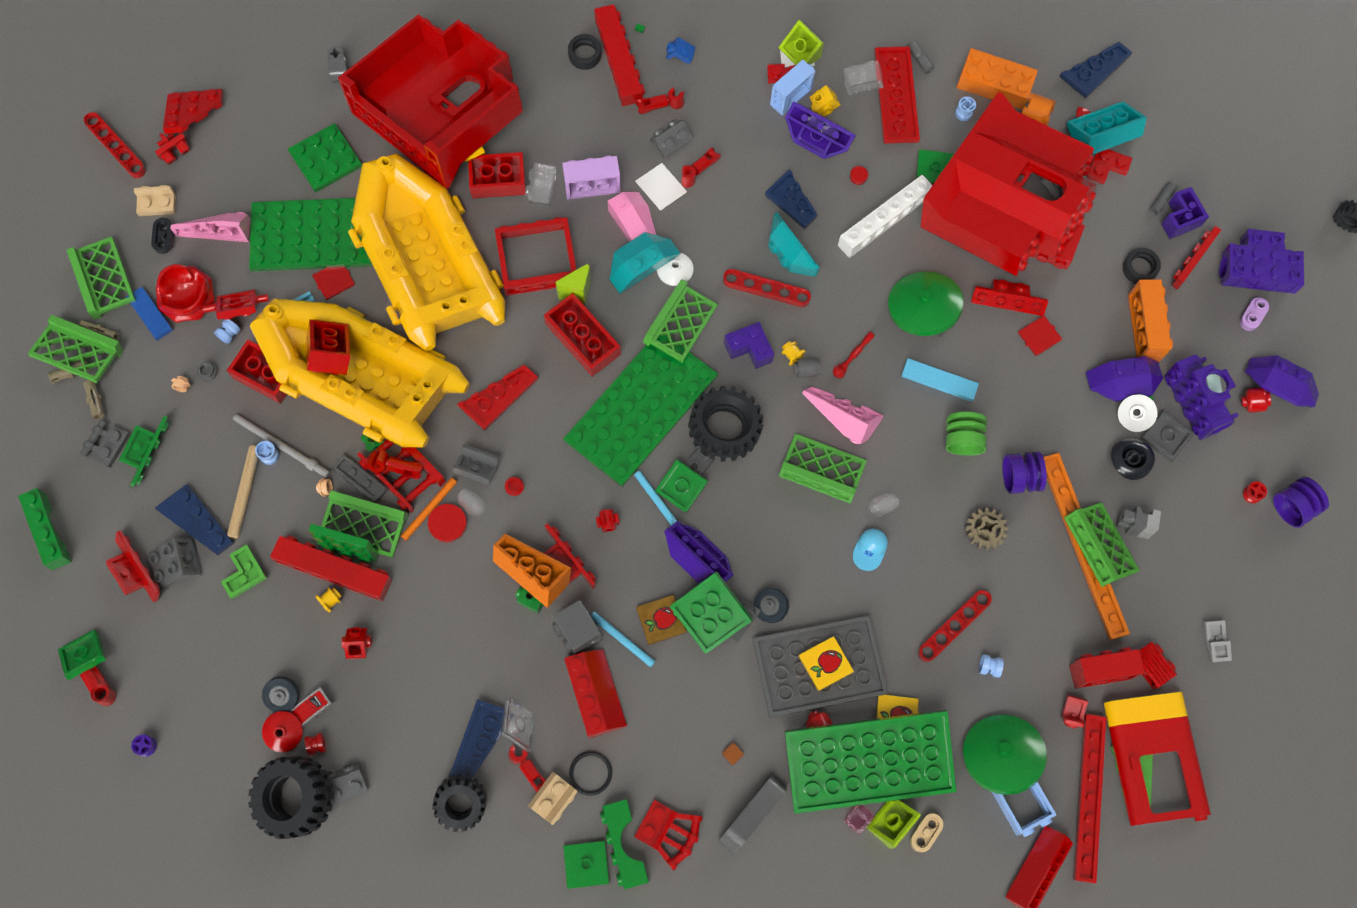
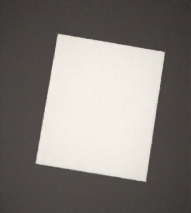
(661, 186)

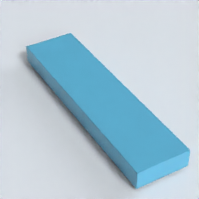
(940, 380)

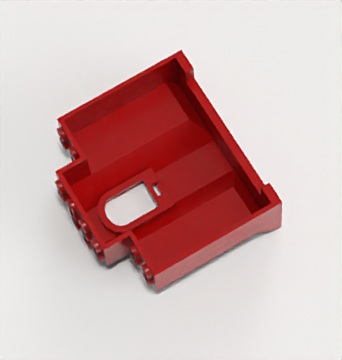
(406, 80)
(985, 207)

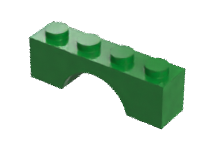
(49, 545)
(631, 871)

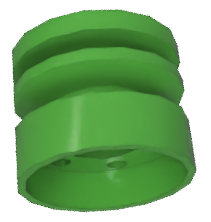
(966, 433)

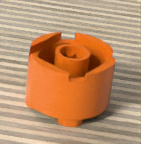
(1039, 108)

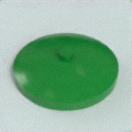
(925, 303)
(1004, 754)

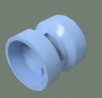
(965, 108)
(227, 331)
(263, 451)
(991, 665)

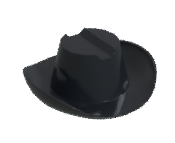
(1132, 458)

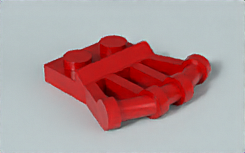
(656, 825)

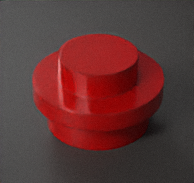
(514, 486)

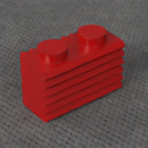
(1156, 667)

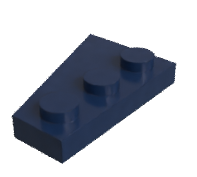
(789, 198)

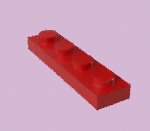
(1191, 262)

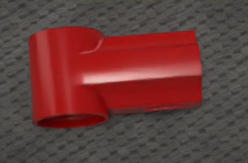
(97, 685)

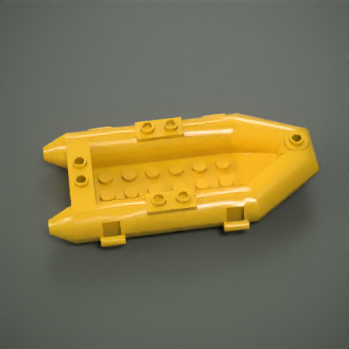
(422, 251)
(388, 379)

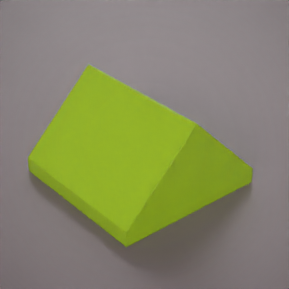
(802, 44)
(576, 283)
(893, 822)

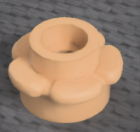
(180, 384)
(324, 487)

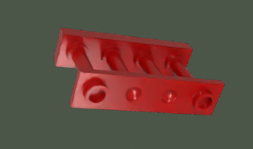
(432, 477)

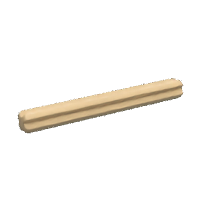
(243, 493)

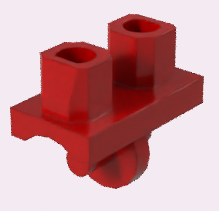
(178, 142)

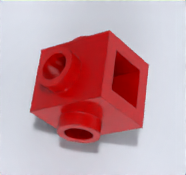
(356, 642)

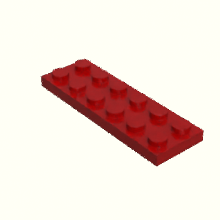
(898, 96)

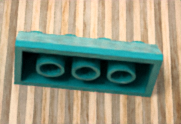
(1108, 126)

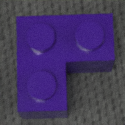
(1186, 215)
(750, 341)

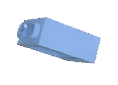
(792, 87)
(1029, 827)

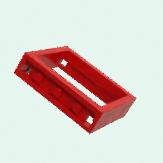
(522, 229)

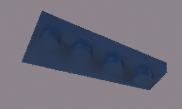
(1094, 71)
(193, 517)
(479, 738)

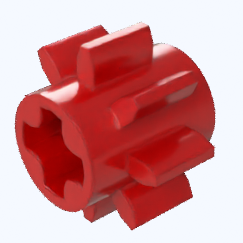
(607, 520)

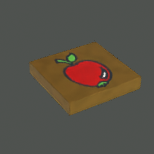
(659, 620)

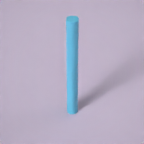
(655, 497)
(622, 639)

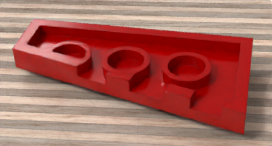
(497, 397)

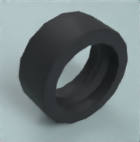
(584, 63)
(1146, 254)

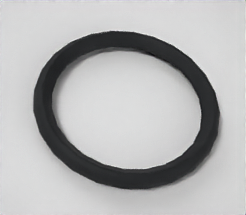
(590, 793)

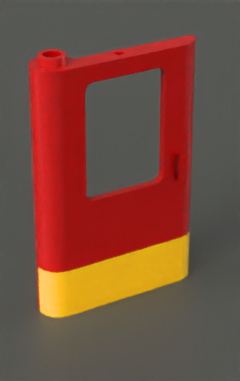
(1154, 727)

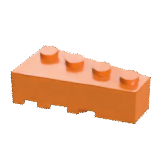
(532, 569)

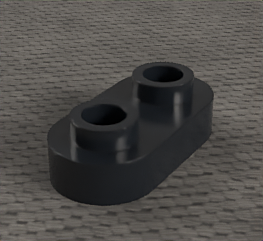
(162, 237)

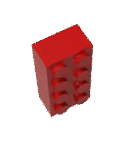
(582, 334)

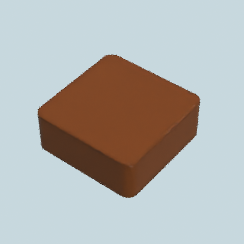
(732, 754)

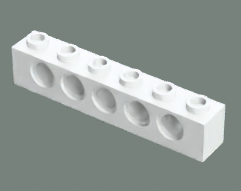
(884, 216)

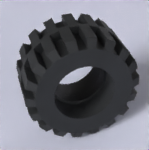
(454, 818)

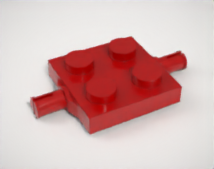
(236, 304)

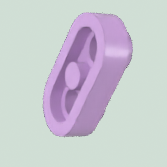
(1254, 312)

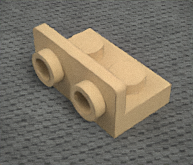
(155, 200)
(552, 798)

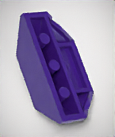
(817, 132)
(1125, 378)
(1284, 379)
(696, 553)

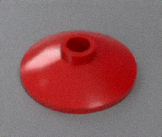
(291, 729)

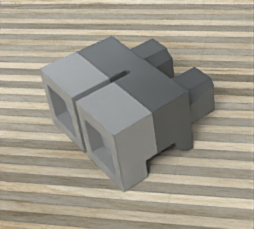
(1139, 523)

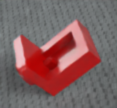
(1074, 711)

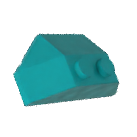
(790, 250)
(640, 259)

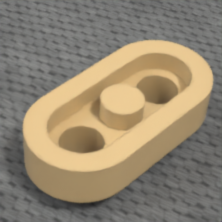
(926, 833)

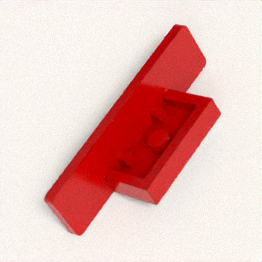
(1010, 297)
(562, 553)
(129, 571)

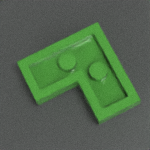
(248, 573)

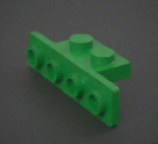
(139, 448)

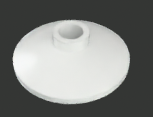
(672, 276)
(1138, 422)

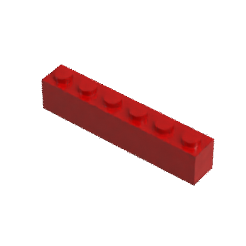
(618, 54)
(331, 568)

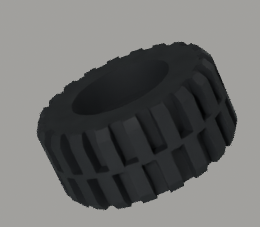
(267, 803)

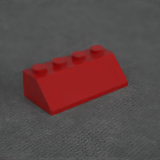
(595, 693)

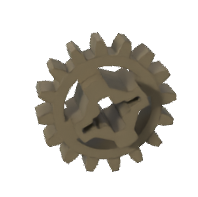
(989, 536)

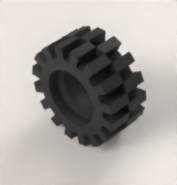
(1347, 216)

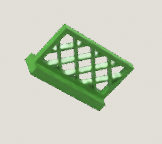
(86, 284)
(665, 316)
(86, 338)
(821, 482)
(373, 510)
(1094, 548)

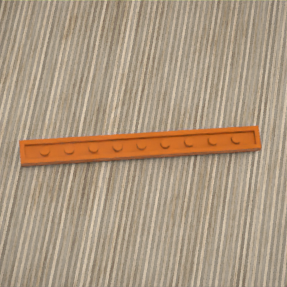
(1067, 503)

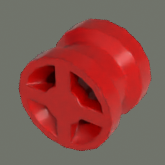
(1258, 489)
(315, 744)

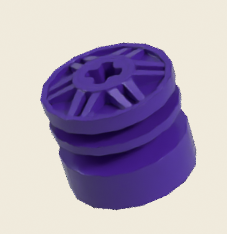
(1024, 472)
(1301, 502)

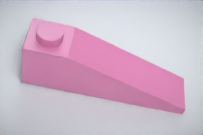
(631, 214)
(219, 227)
(850, 420)

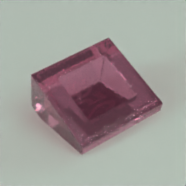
(859, 818)

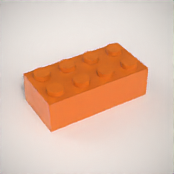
(988, 74)
(1150, 320)

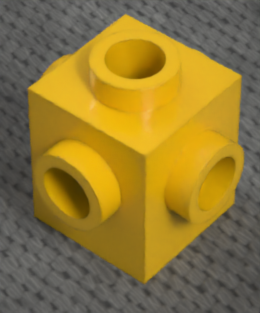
(824, 101)

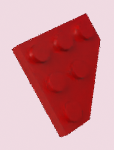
(189, 107)

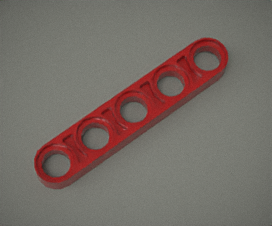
(116, 152)
(760, 281)
(961, 619)

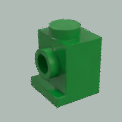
(531, 604)

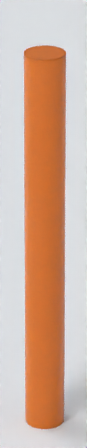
(428, 509)

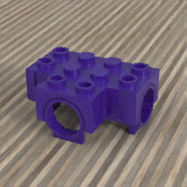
(1262, 263)
(1200, 404)

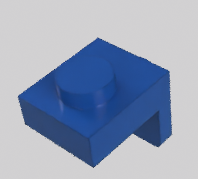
(680, 50)

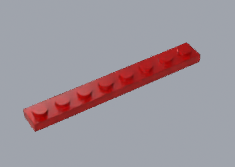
(1090, 799)

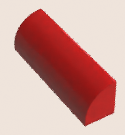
(1039, 869)

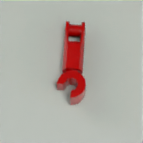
(648, 104)
(689, 172)
(378, 462)
(527, 767)

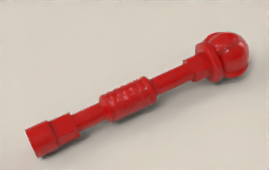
(840, 370)

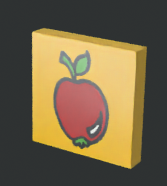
(826, 663)
(894, 706)

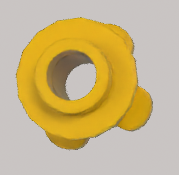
(792, 352)
(329, 598)

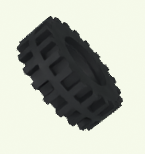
(730, 402)

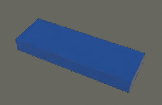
(150, 314)

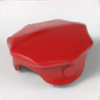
(183, 292)

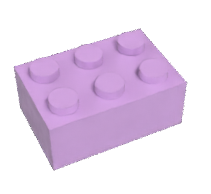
(591, 177)

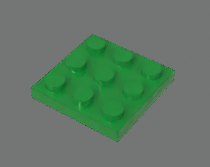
(324, 157)
(345, 543)
(711, 612)

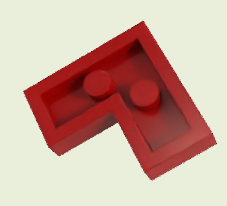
(1106, 161)

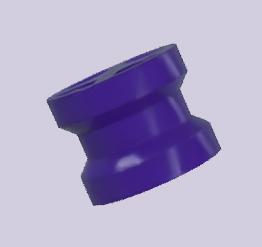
(139, 743)

